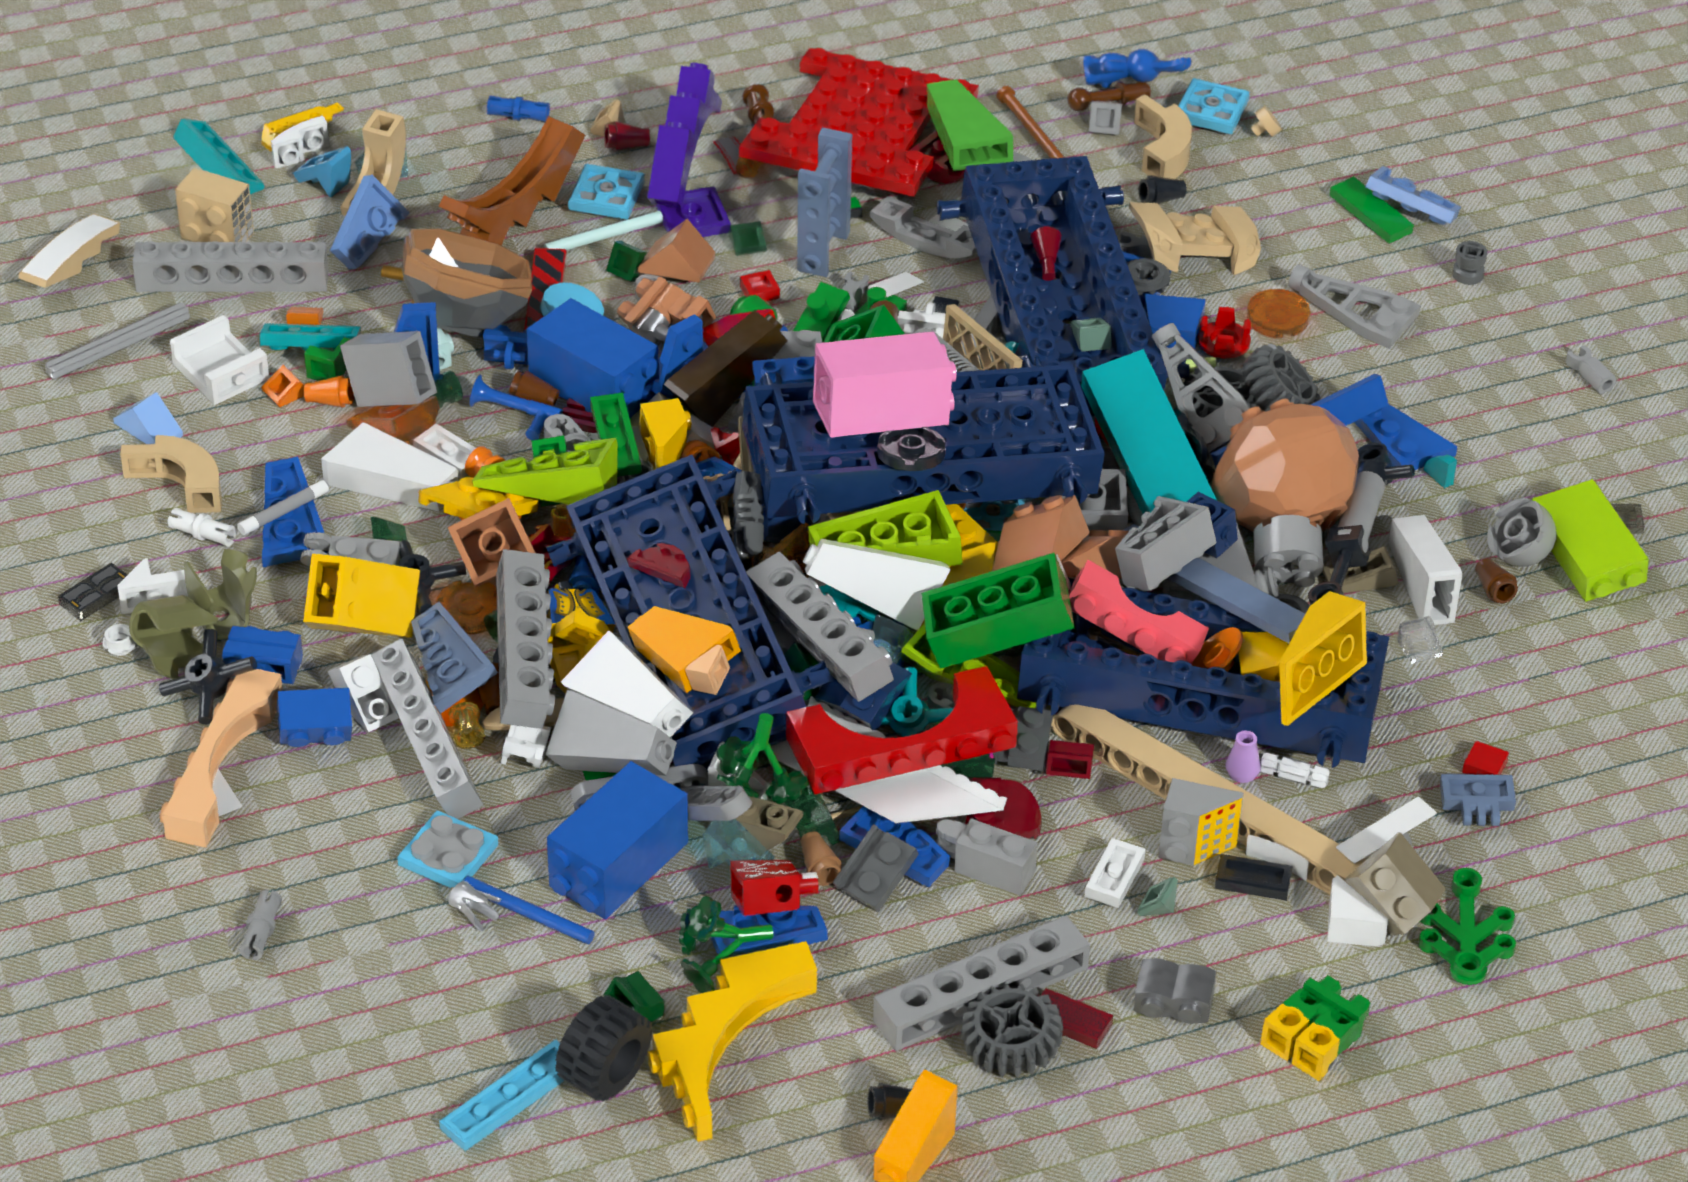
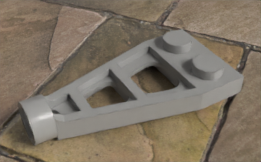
(1384, 326)
(1217, 425)

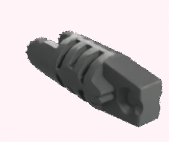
(748, 514)

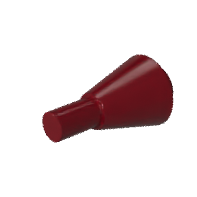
(1046, 245)

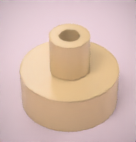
(1266, 122)

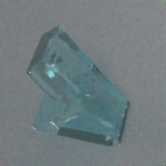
(891, 636)
(732, 842)

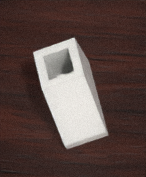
(368, 695)

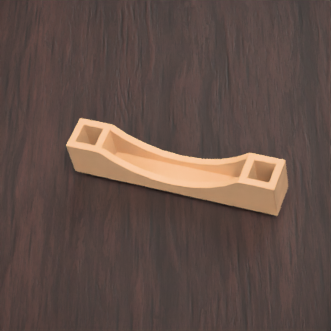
(247, 706)

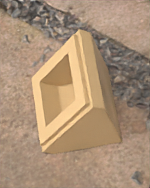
(608, 115)

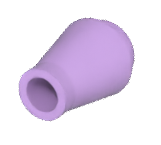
(1244, 760)

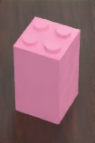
(883, 384)

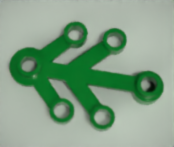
(1468, 965)

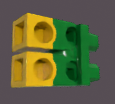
(1315, 1025)

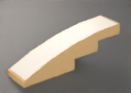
(65, 253)

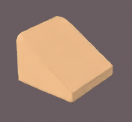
(708, 671)

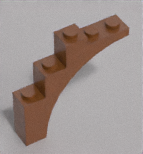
(516, 196)

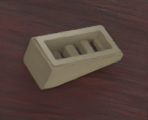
(1375, 575)

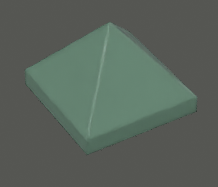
(1159, 898)

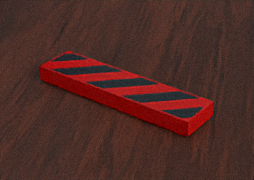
(546, 271)

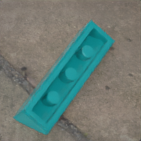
(213, 153)

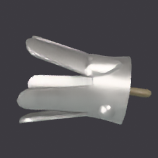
(466, 897)

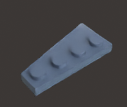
(450, 657)

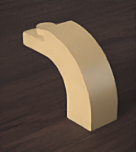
(1173, 130)
(384, 152)
(181, 462)

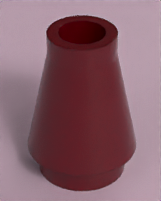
(625, 136)

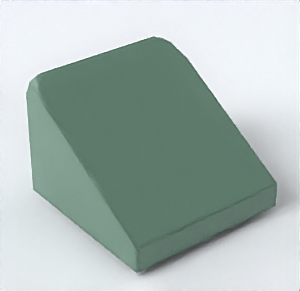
(1092, 334)

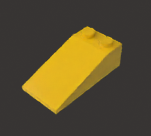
(1322, 653)

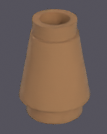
(820, 858)

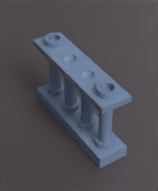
(824, 202)

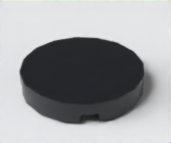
(911, 449)

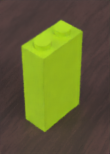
(1593, 541)

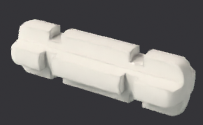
(1294, 770)

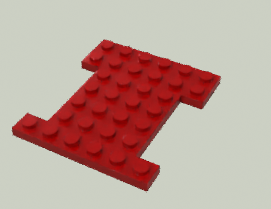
(870, 100)

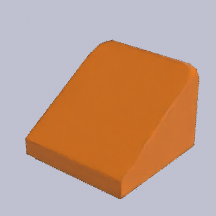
(304, 315)
(284, 387)

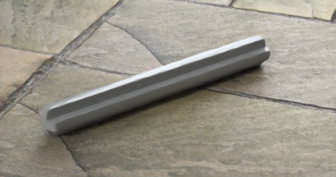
(117, 340)

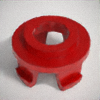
(1226, 334)

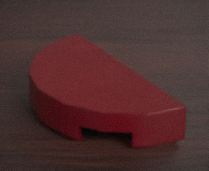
(663, 562)

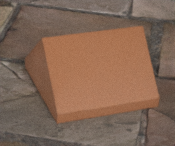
(679, 255)

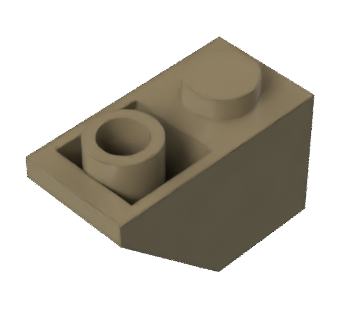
(769, 821)

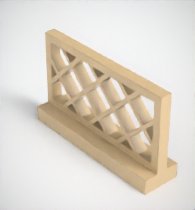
(982, 339)

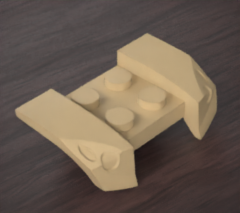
(1223, 234)

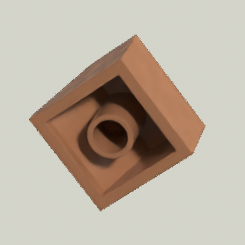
(484, 537)

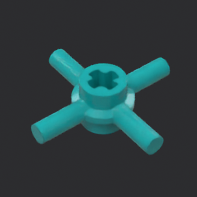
(910, 705)

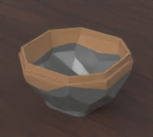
(469, 279)

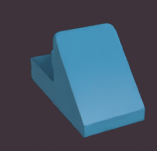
(330, 169)

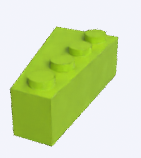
(907, 527)

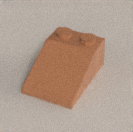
(1041, 530)
(1097, 548)

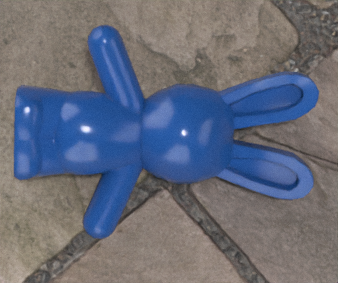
(1140, 65)

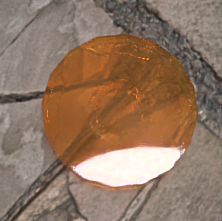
(1278, 313)
(469, 604)

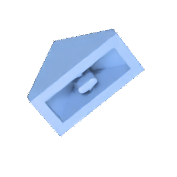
(148, 419)

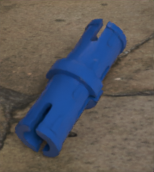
(518, 108)

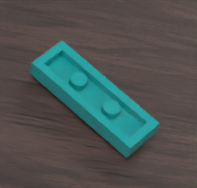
(300, 335)

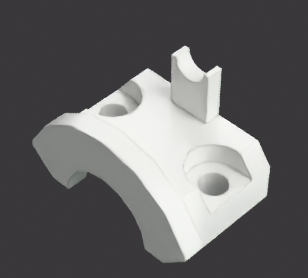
(526, 743)

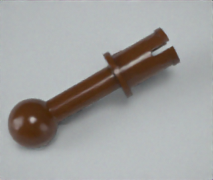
(1080, 99)

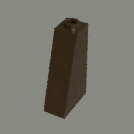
(725, 368)

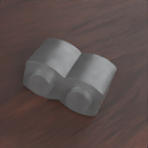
(1174, 990)

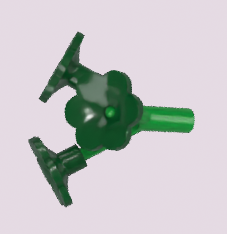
(741, 759)
(704, 922)

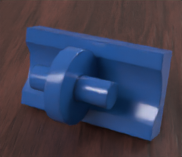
(505, 346)

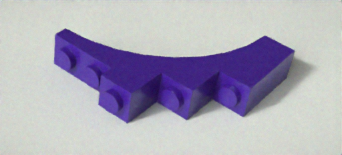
(679, 136)

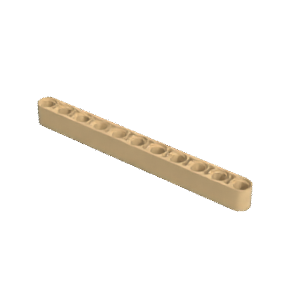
(1154, 766)

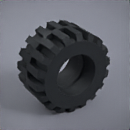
(603, 1048)

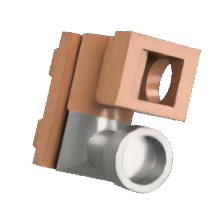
(661, 305)

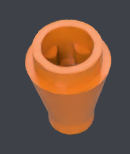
(331, 391)

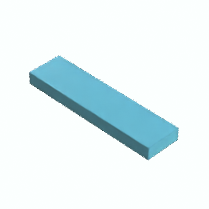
(503, 1098)

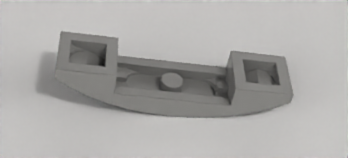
(898, 220)

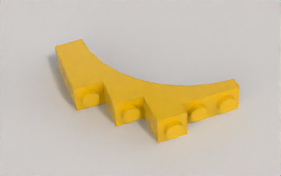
(713, 1019)

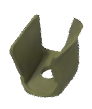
(231, 596)
(170, 639)

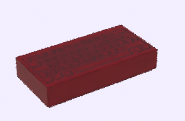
(1080, 1020)

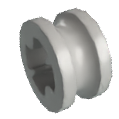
(1267, 581)

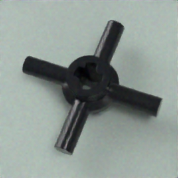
(427, 573)
(207, 676)

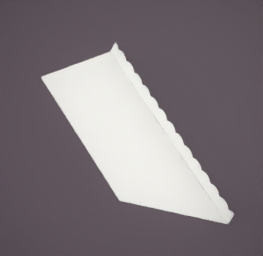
(908, 796)

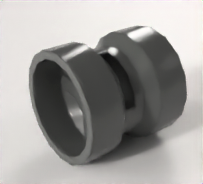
(1470, 262)

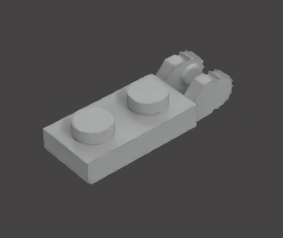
(360, 548)

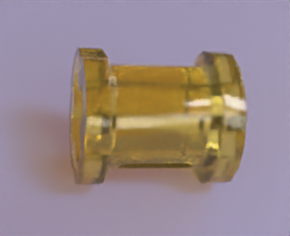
(465, 719)

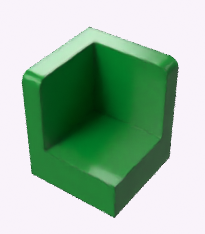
(323, 363)

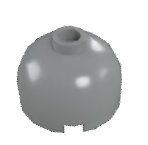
(1522, 533)

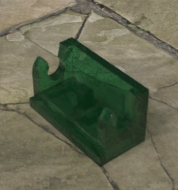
(815, 815)

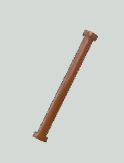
(1007, 96)

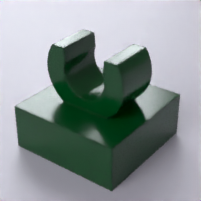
(625, 261)

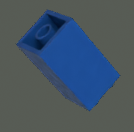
(592, 356)
(617, 840)

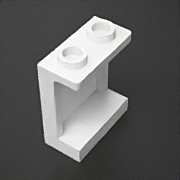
(218, 361)

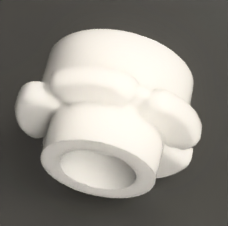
(118, 640)

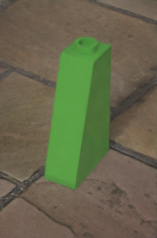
(967, 127)

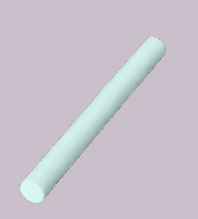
(606, 231)

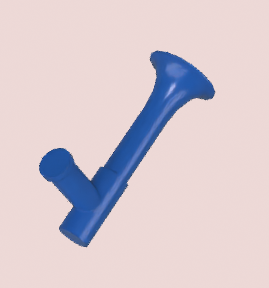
(541, 411)

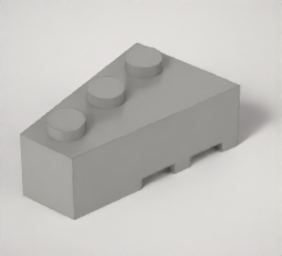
(1164, 542)

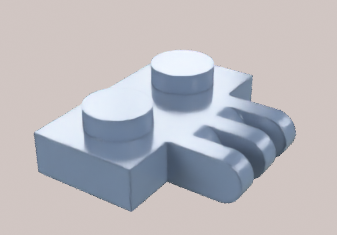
(1478, 796)

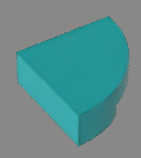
(1442, 469)

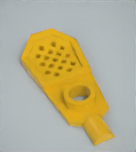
(278, 126)

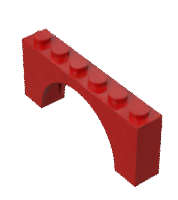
(842, 758)

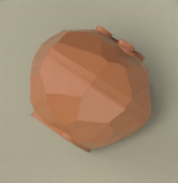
(1287, 464)

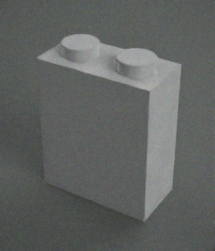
(388, 369)

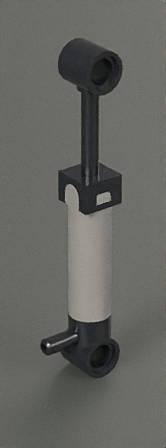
(1349, 540)

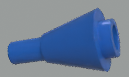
(582, 575)

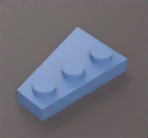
(1404, 191)
(368, 220)

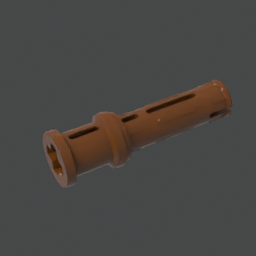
(757, 107)

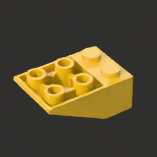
(360, 596)

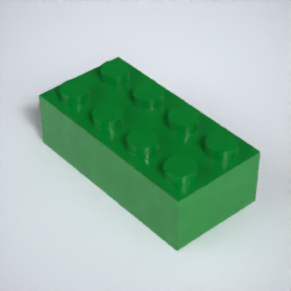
(997, 610)

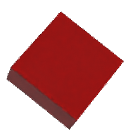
(760, 284)
(1485, 760)

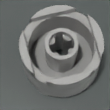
(1291, 549)

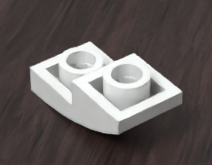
(302, 138)

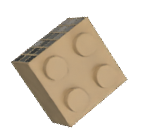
(213, 208)

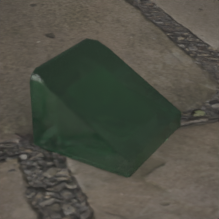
(747, 238)
(387, 530)

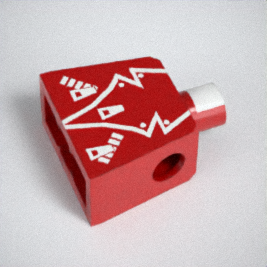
(769, 886)

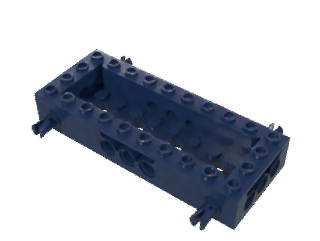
(1093, 278)
(1005, 440)
(680, 510)
(1210, 701)

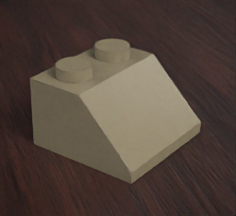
(1397, 884)

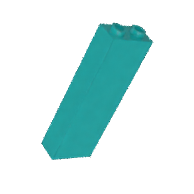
(1143, 431)

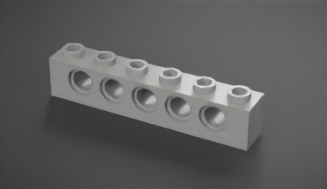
(230, 266)
(821, 626)
(523, 639)
(427, 730)
(942, 997)

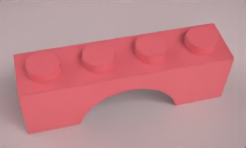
(1101, 600)

